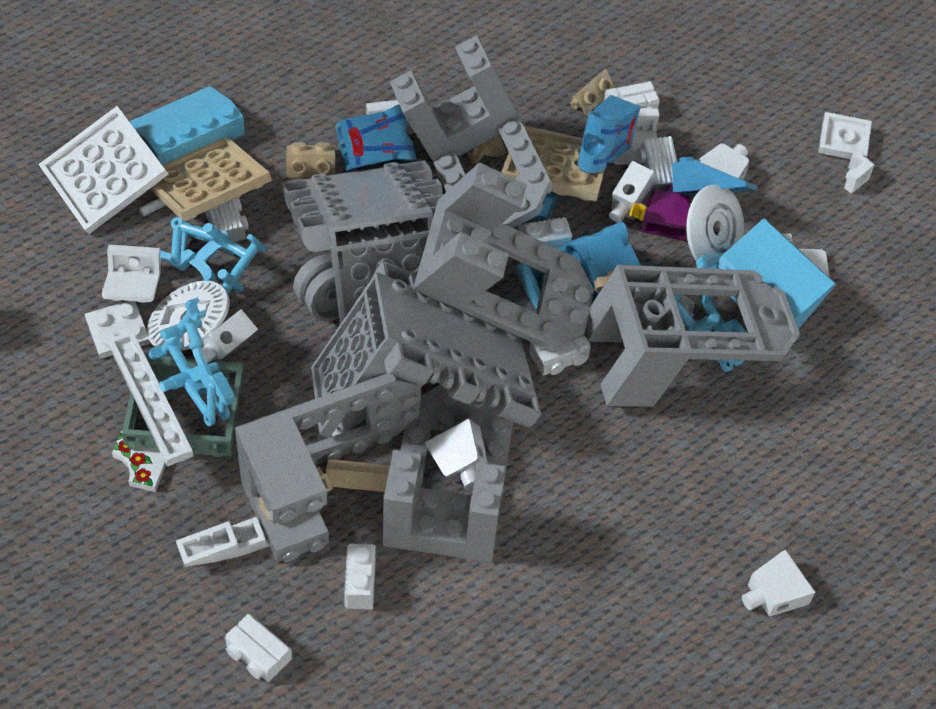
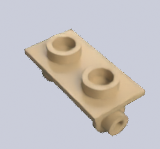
(593, 93)

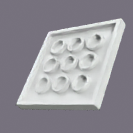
(103, 169)

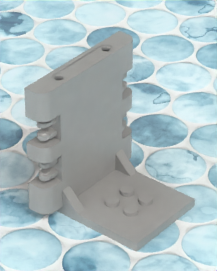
(365, 221)
(425, 341)

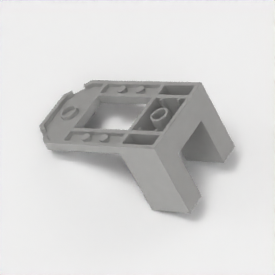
(470, 121)
(470, 253)
(642, 313)
(284, 469)
(440, 519)

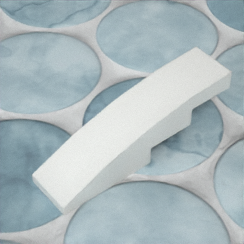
(222, 542)

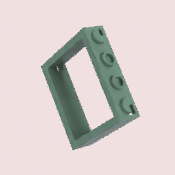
(200, 444)

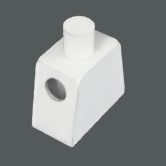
(728, 160)
(633, 188)
(227, 337)
(459, 451)
(778, 587)

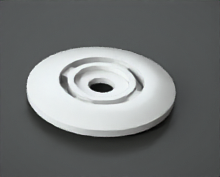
(707, 207)
(172, 309)

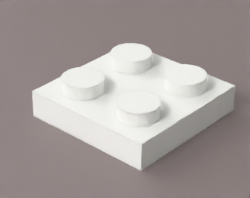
(844, 136)
(113, 322)

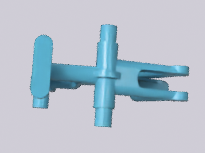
(216, 239)
(712, 321)
(200, 378)

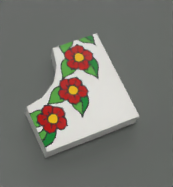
(144, 465)

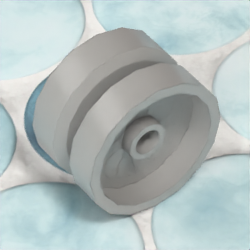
(317, 289)

